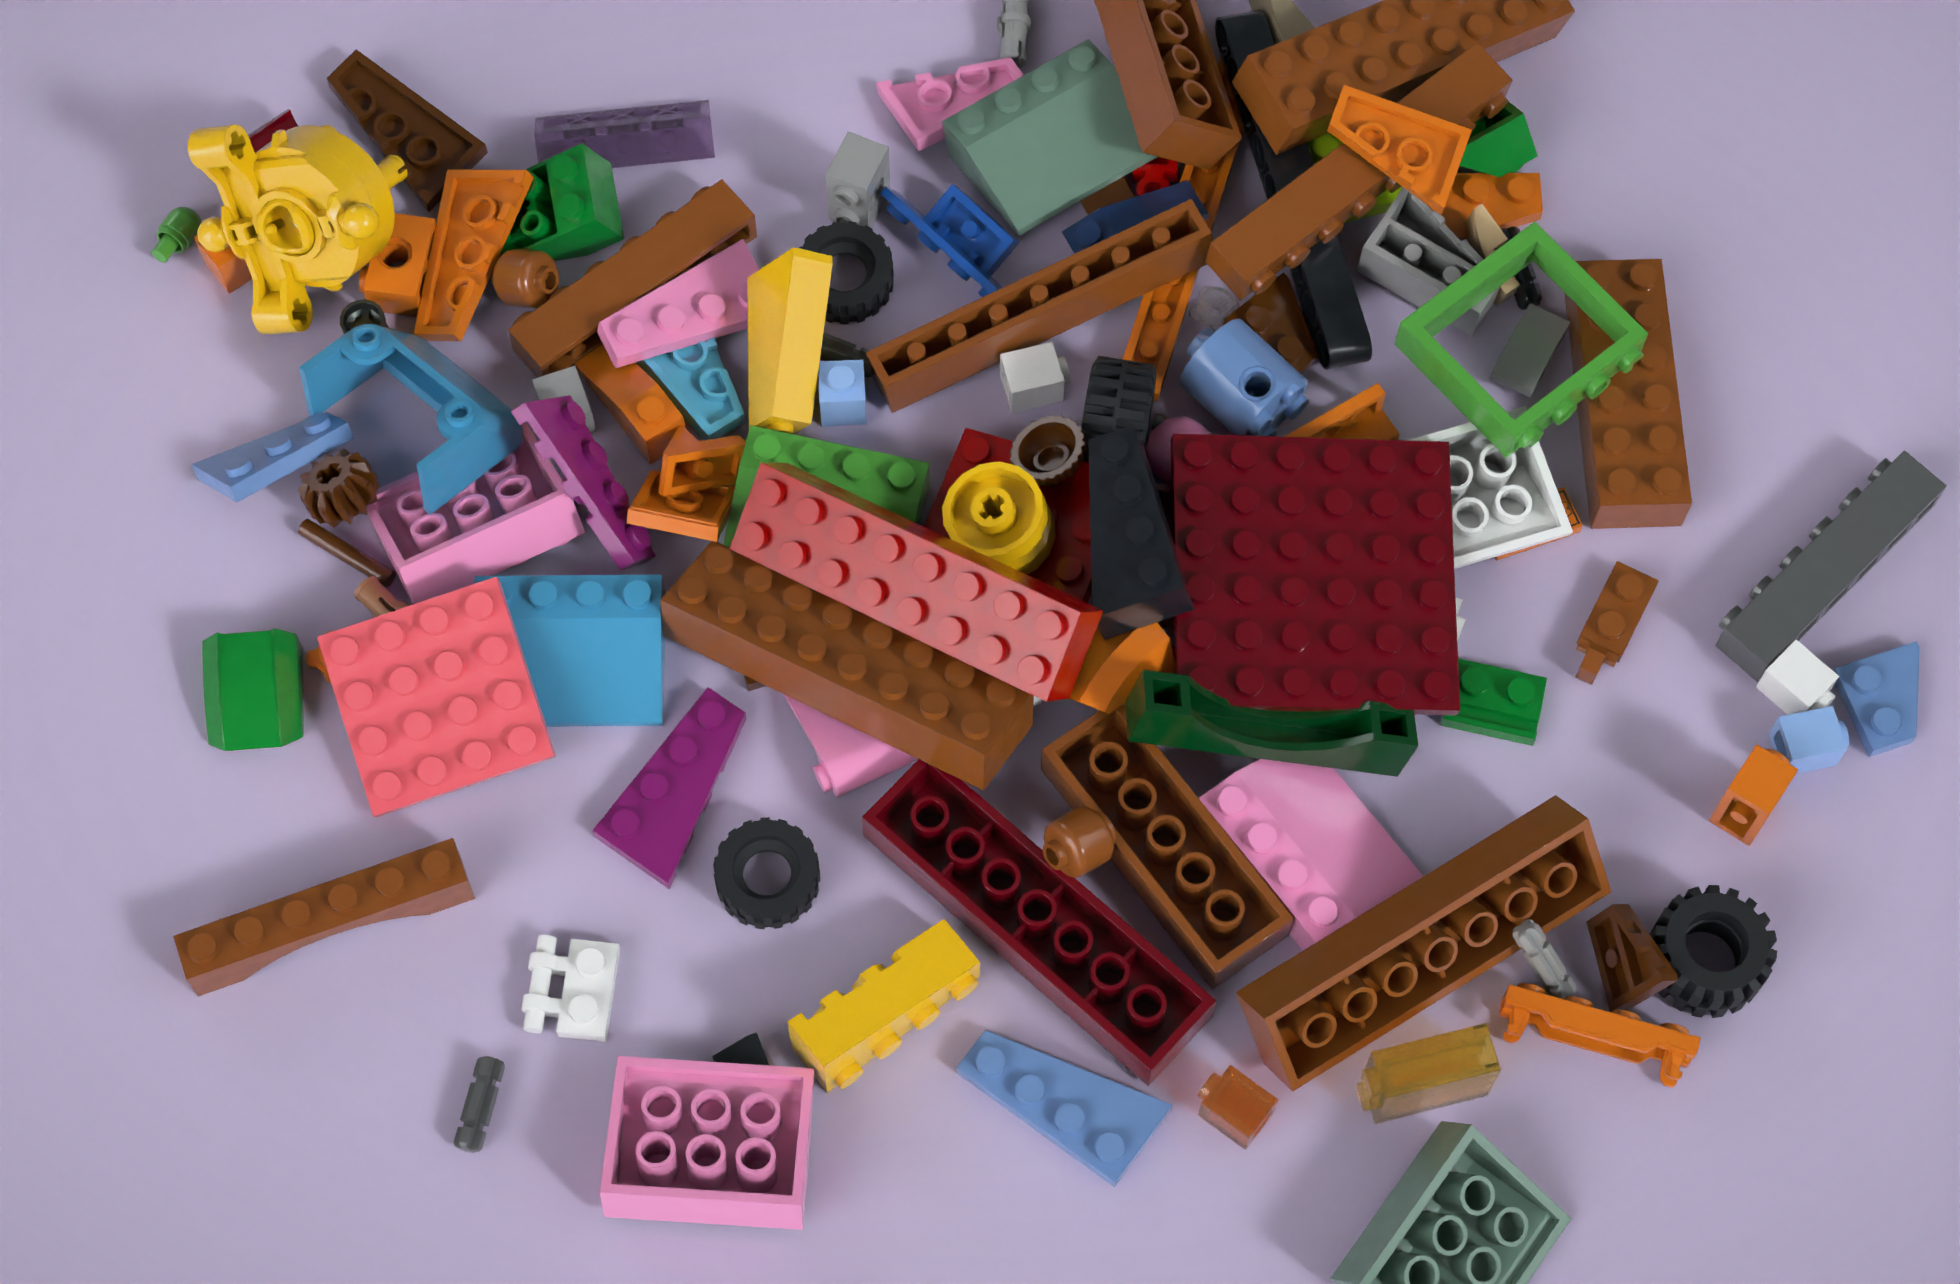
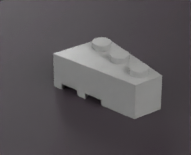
(1420, 257)

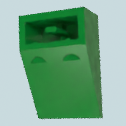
(568, 207)

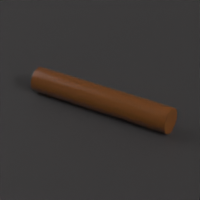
(346, 552)

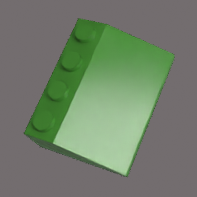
(878, 477)

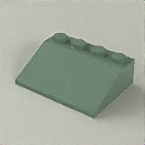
(1047, 138)
(1456, 1219)

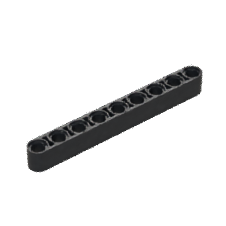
(1323, 276)

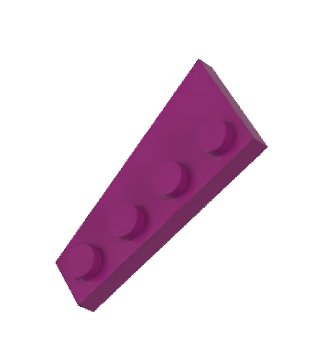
(588, 479)
(663, 803)

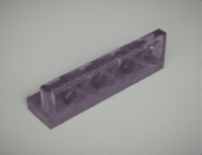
(631, 134)

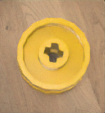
(1000, 515)

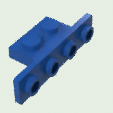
(962, 231)

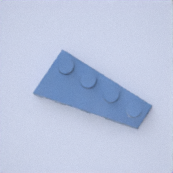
(1072, 1107)

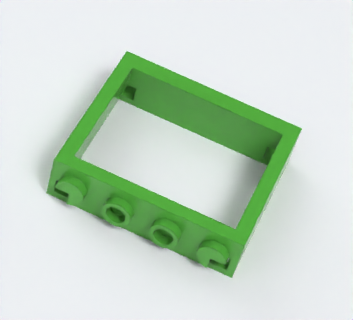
(1470, 398)

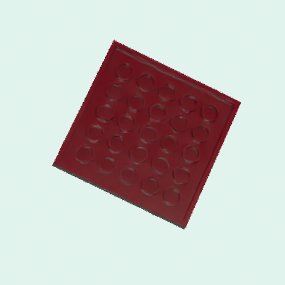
(1316, 571)

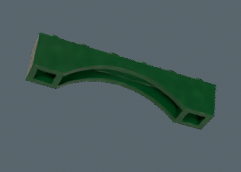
(1184, 715)

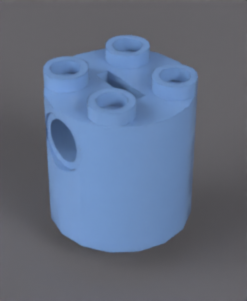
(1243, 380)

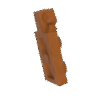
(1613, 619)

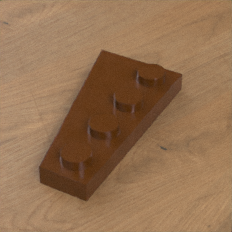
(405, 126)

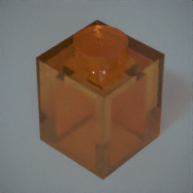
(1236, 1105)

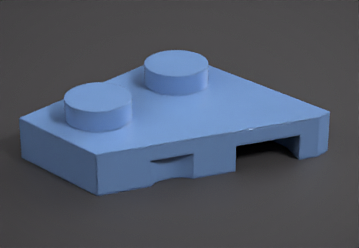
(1882, 697)

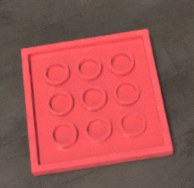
(436, 697)

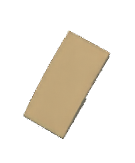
(1485, 238)

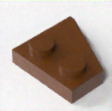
(1280, 323)
(1627, 958)

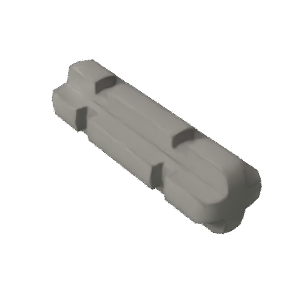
(1544, 959)

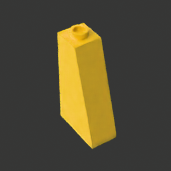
(786, 338)

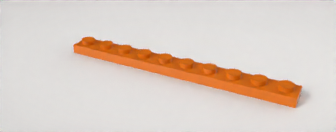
(1165, 307)

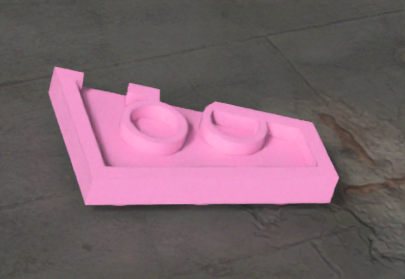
(928, 101)

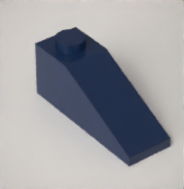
(1128, 213)

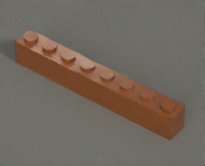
(1345, 182)
(1040, 305)

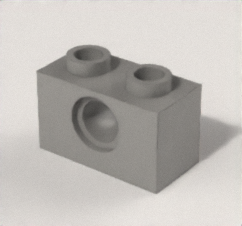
(857, 179)

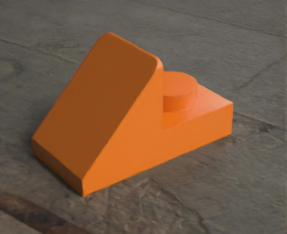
(699, 464)

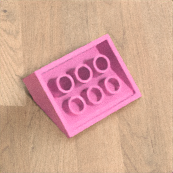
(482, 530)
(1310, 843)
(708, 1143)

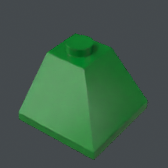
(1499, 143)

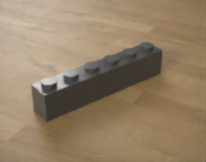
(1830, 565)

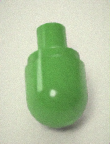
(176, 233)

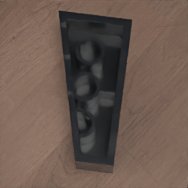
(1132, 548)

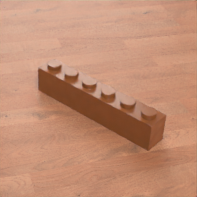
(680, 240)

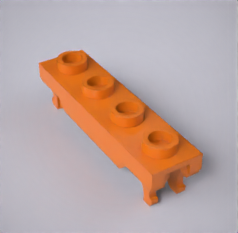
(1607, 1033)

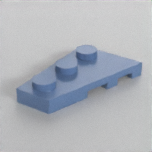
(269, 458)

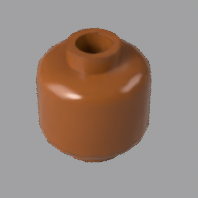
(525, 278)
(1079, 841)

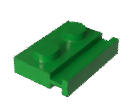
(1498, 702)

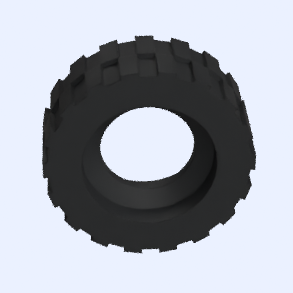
(877, 258)
(760, 837)

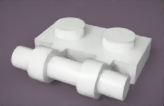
(586, 993)

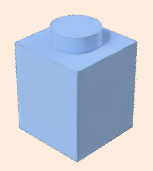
(842, 393)
(1810, 738)

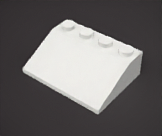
(1499, 499)

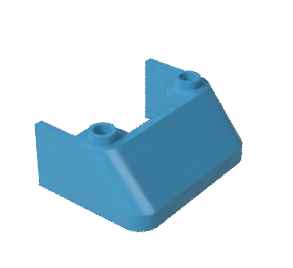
(471, 418)

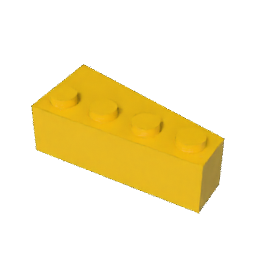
(884, 1006)

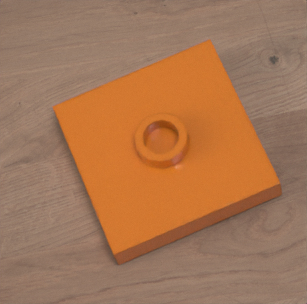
(691, 514)

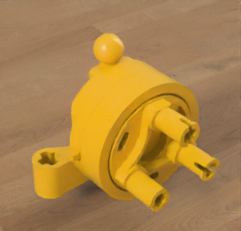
(296, 211)

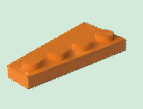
(467, 241)

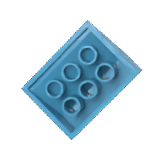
(591, 646)

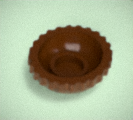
(1049, 449)

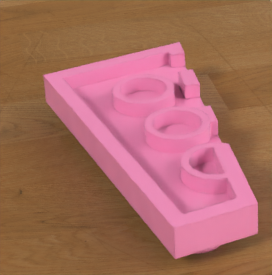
(684, 311)

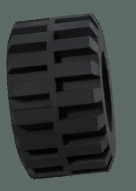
(1118, 396)
(1738, 927)

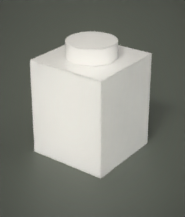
(1033, 377)
(1798, 681)

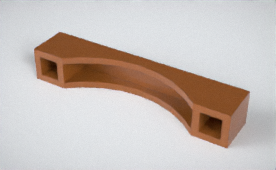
(254, 938)

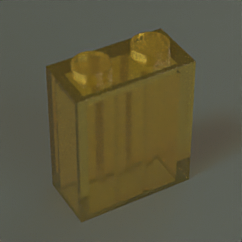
(1428, 1074)

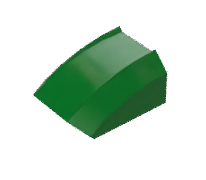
(253, 689)

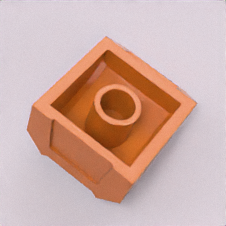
(1116, 664)

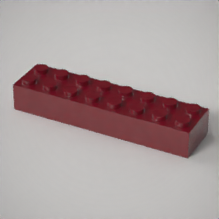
(1039, 919)

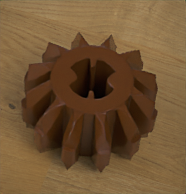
(338, 488)

